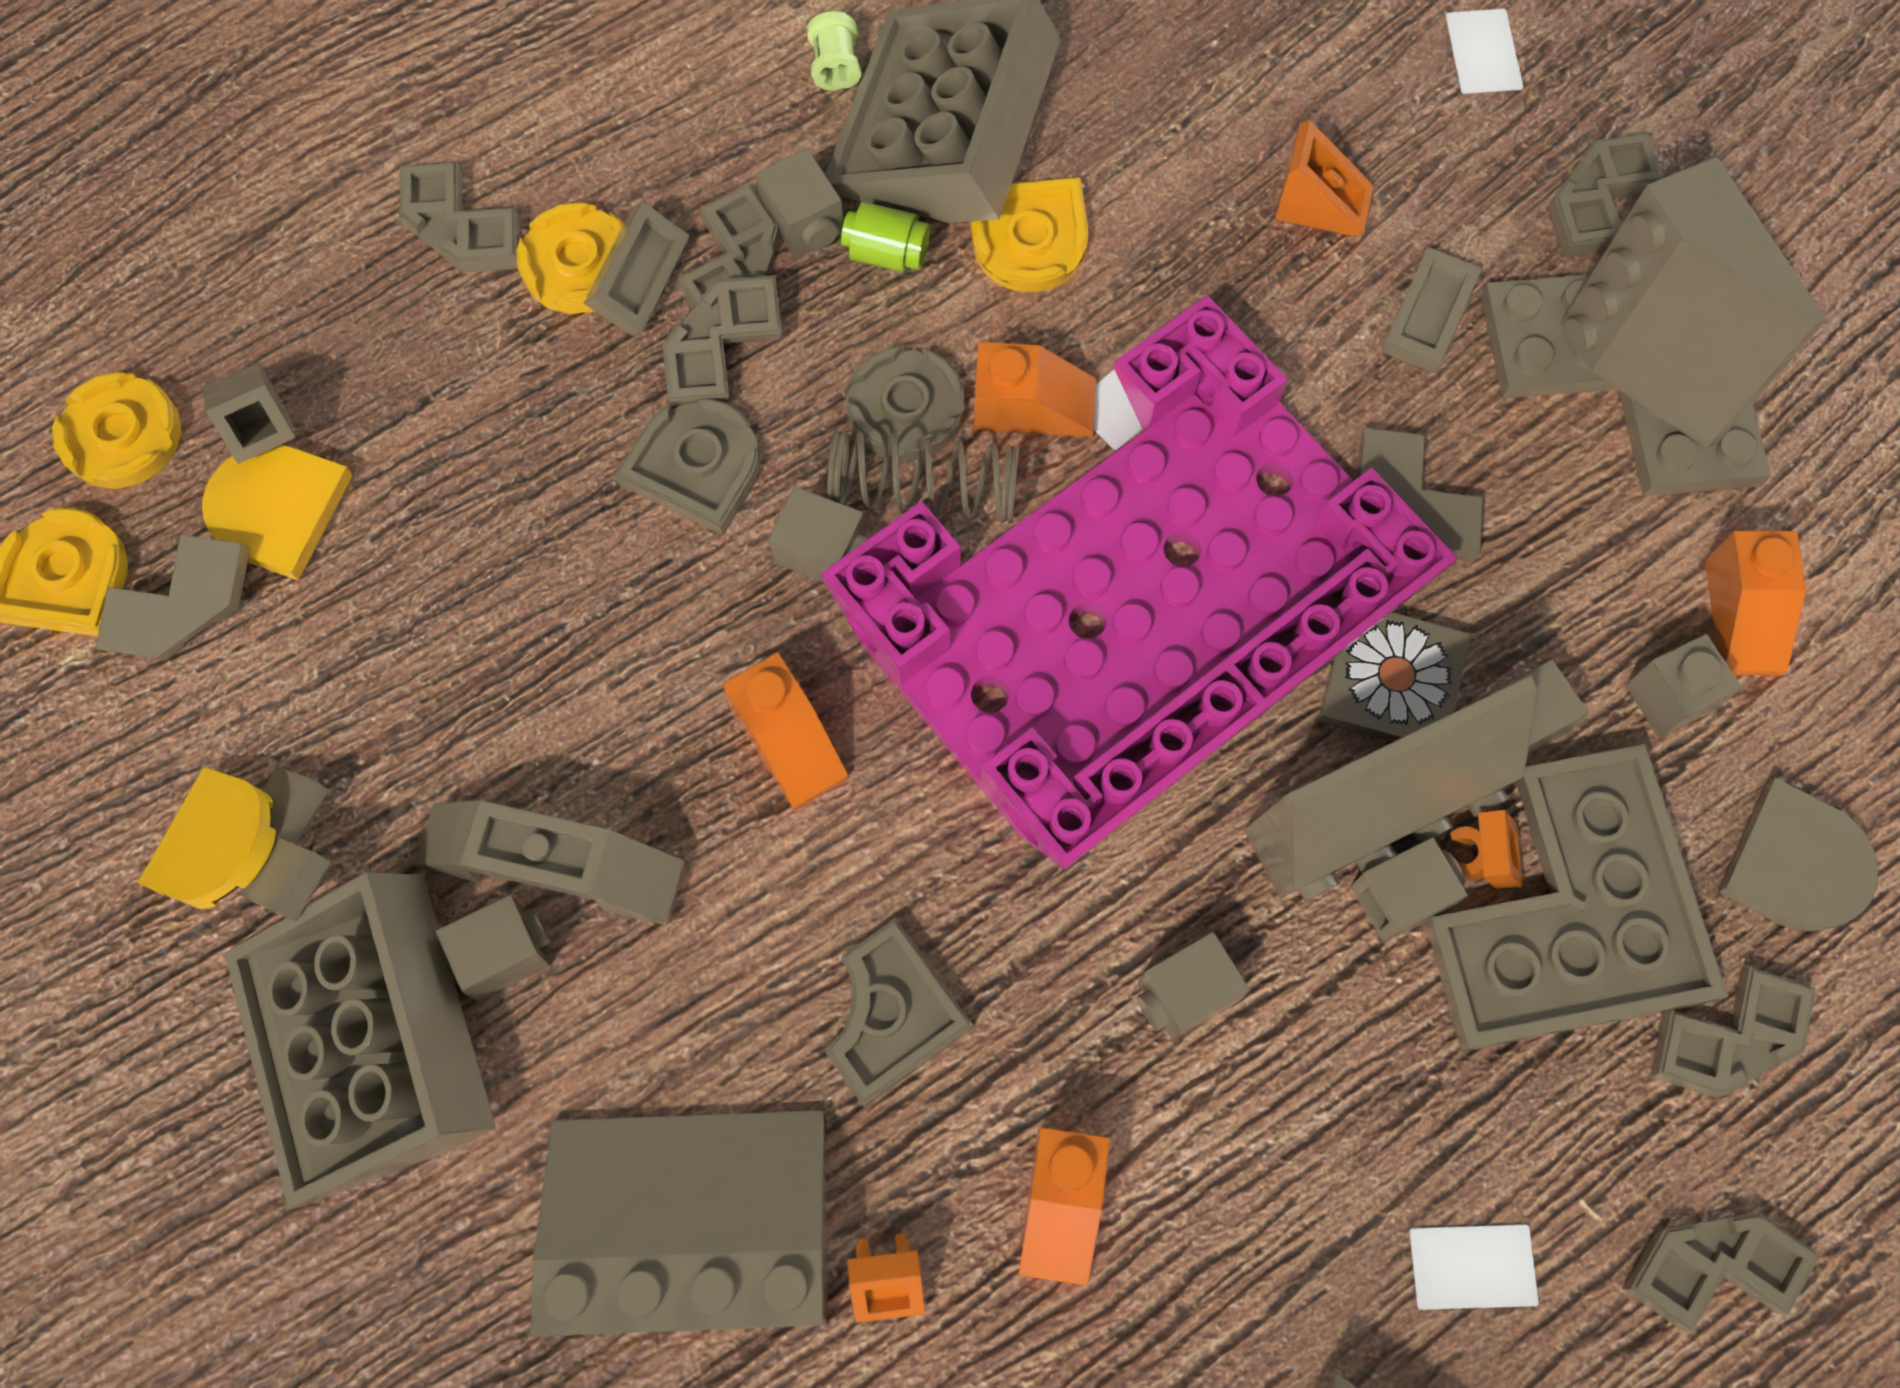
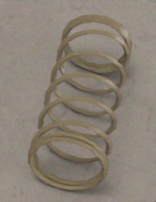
(840, 484)

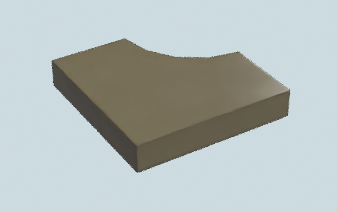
(896, 1016)

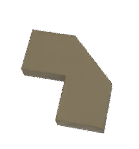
(1584, 205)
(745, 236)
(467, 239)
(726, 313)
(1399, 463)
(202, 591)
(291, 870)
(1764, 1031)
(1689, 1261)

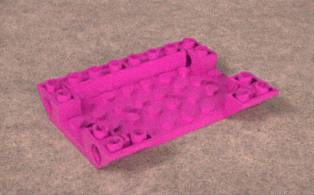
(1183, 648)

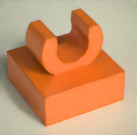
(1497, 850)
(886, 1283)

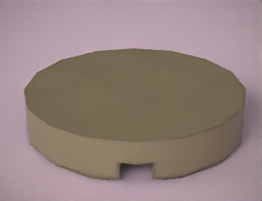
(907, 397)

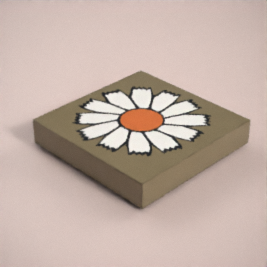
(1395, 678)

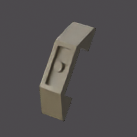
(551, 854)

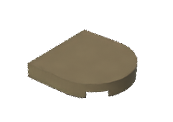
(695, 462)
(1801, 862)

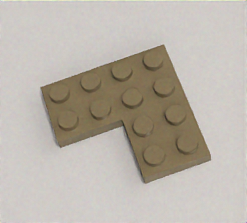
(1538, 361)
(1612, 934)

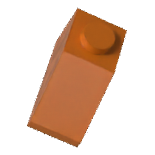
(1031, 392)
(1756, 600)
(785, 731)
(1063, 1206)

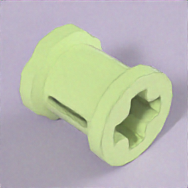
(833, 40)

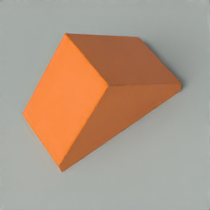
(1323, 186)

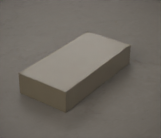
(637, 269)
(1431, 310)

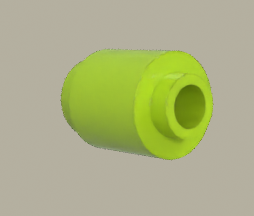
(886, 237)

